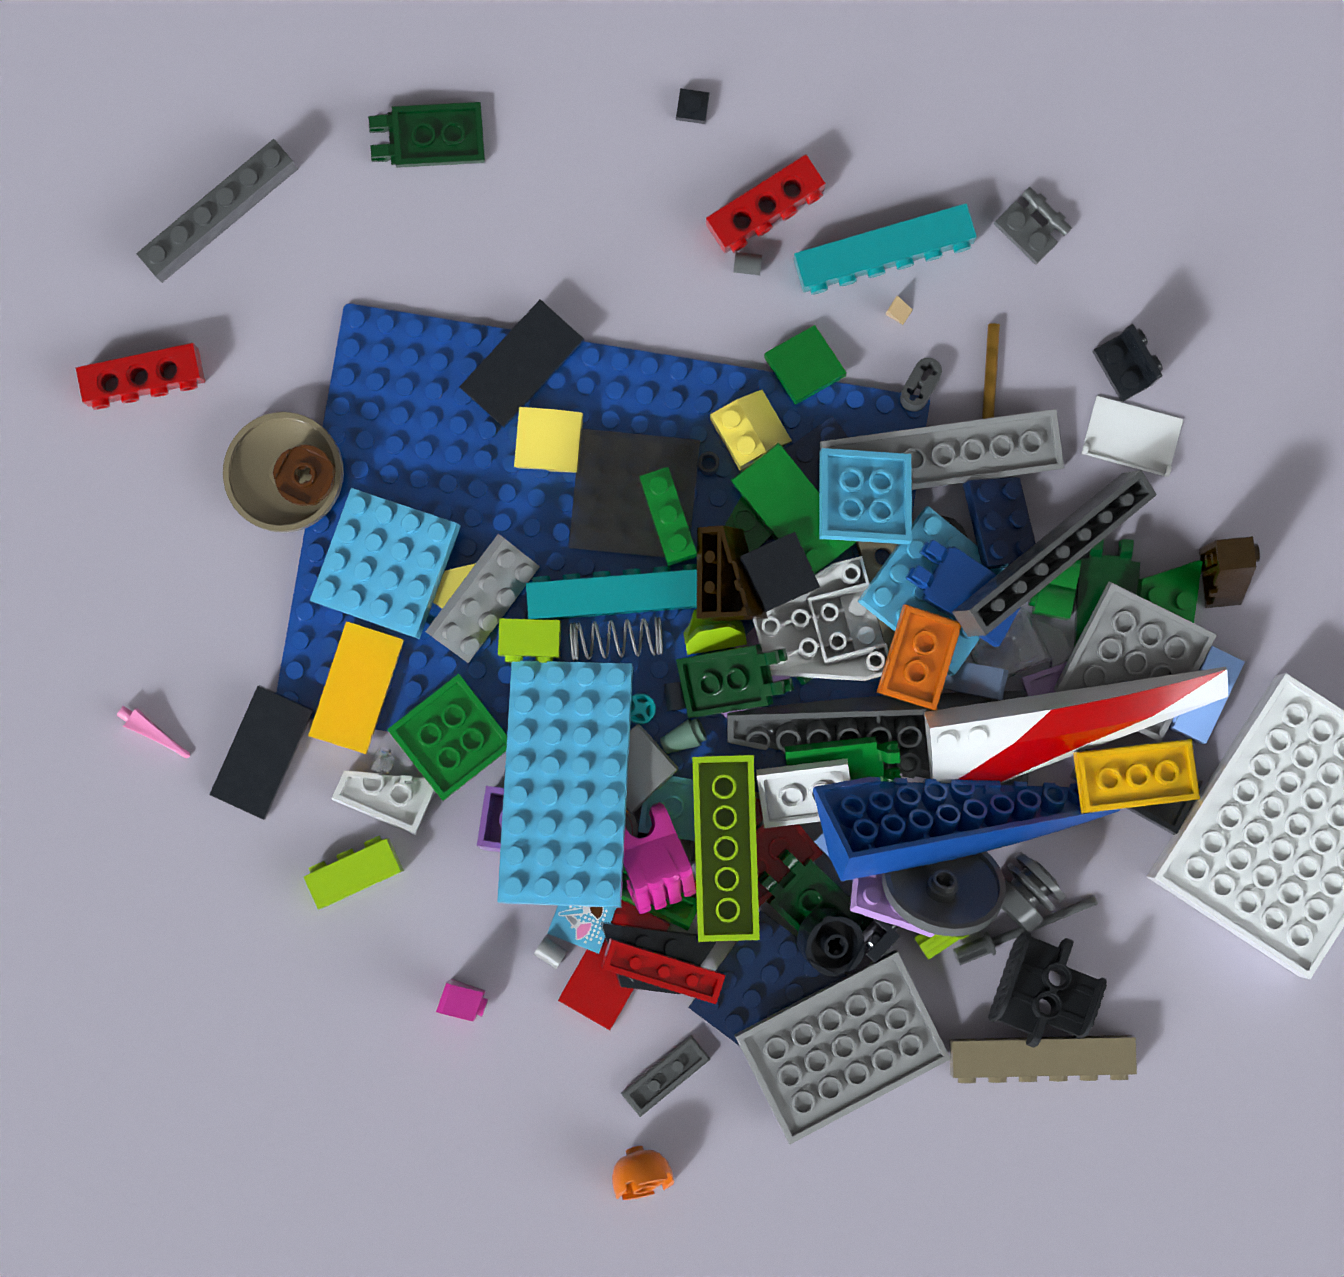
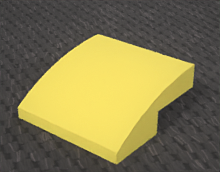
(548, 439)

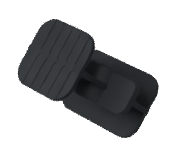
(1027, 982)

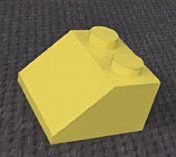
(749, 428)

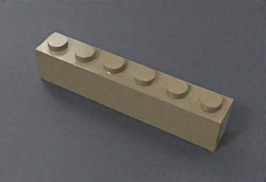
(1053, 1057)

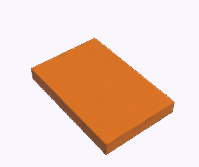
(919, 657)

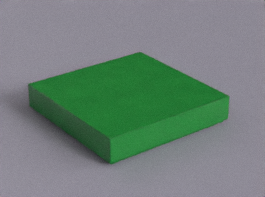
(805, 364)

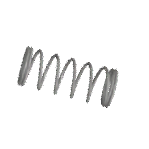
(574, 639)

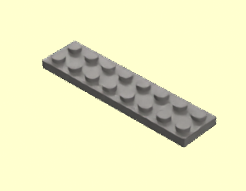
(970, 448)

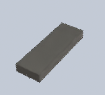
(665, 1076)

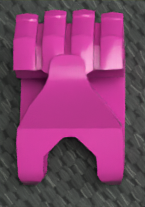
(657, 864)

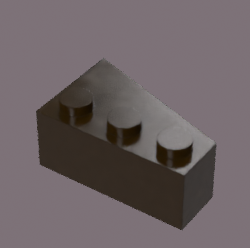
(1228, 570)
(721, 580)

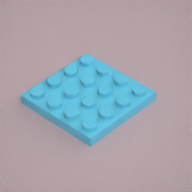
(385, 563)
(891, 589)

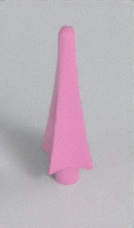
(141, 724)

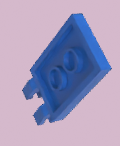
(954, 582)

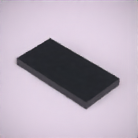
(522, 363)
(261, 752)

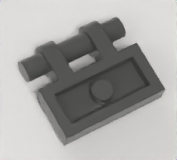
(1026, 232)

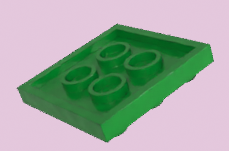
(450, 737)

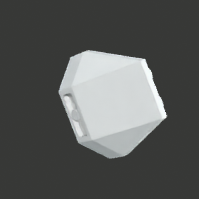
(827, 629)

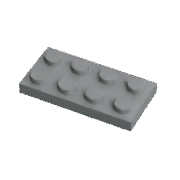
(482, 598)

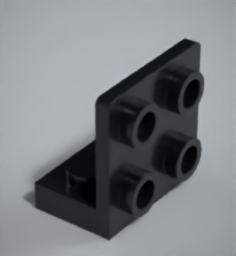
(1129, 363)
(878, 942)

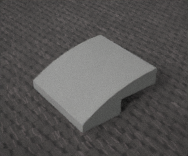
(647, 768)

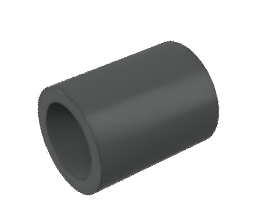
(747, 263)

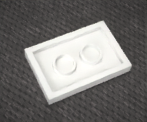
(788, 790)

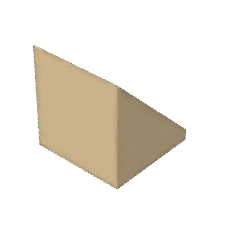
(899, 310)

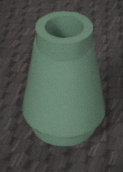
(685, 736)

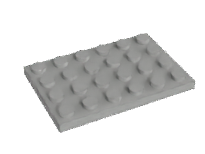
(842, 1047)

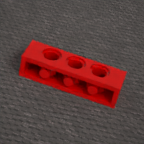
(799, 173)
(93, 377)

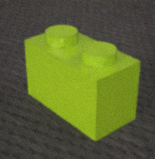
(529, 639)

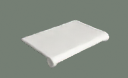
(1132, 436)

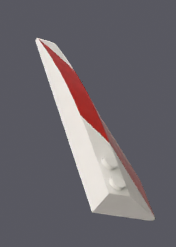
(1034, 731)

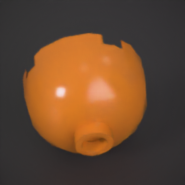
(640, 1173)

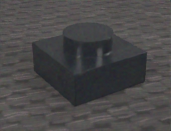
(692, 106)

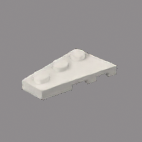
(386, 797)

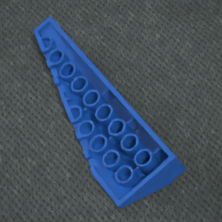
(906, 824)

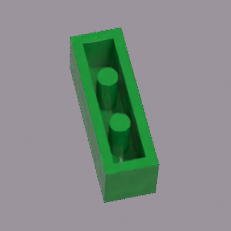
(668, 516)

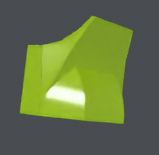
(713, 635)

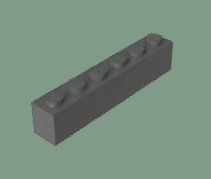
(217, 211)

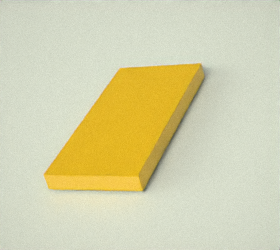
(356, 687)
(1136, 776)

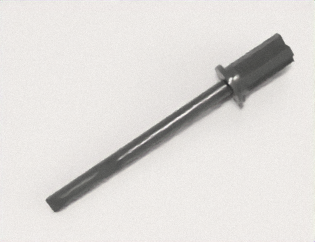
(986, 944)

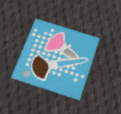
(581, 925)

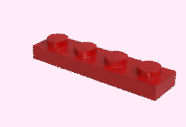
(662, 971)

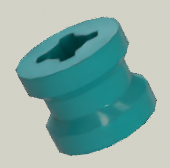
(638, 706)

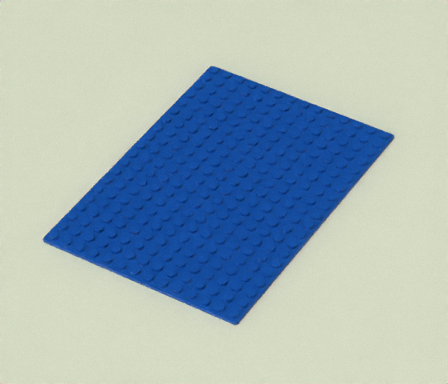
(432, 448)

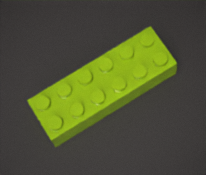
(725, 848)

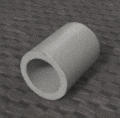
(550, 952)

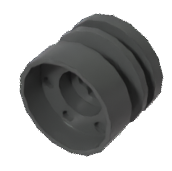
(1027, 891)

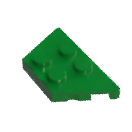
(1174, 589)

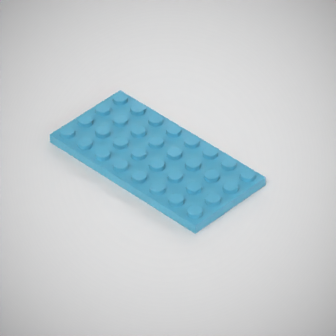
(565, 784)

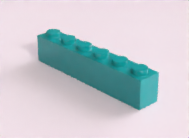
(885, 248)
(612, 594)

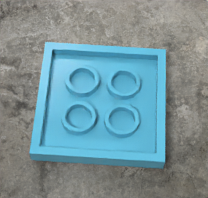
(865, 496)

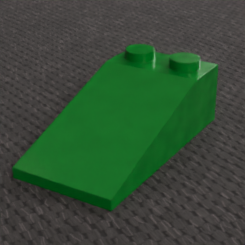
(787, 504)

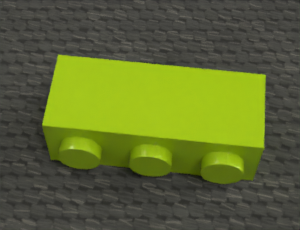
(352, 872)

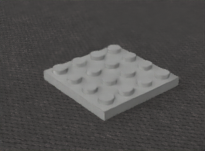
(1133, 642)

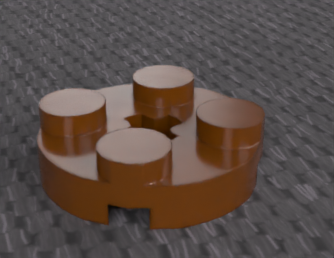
(310, 491)

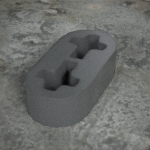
(926, 387)

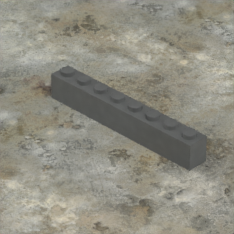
(1054, 553)

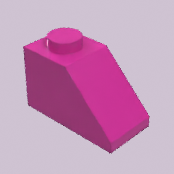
(462, 1001)

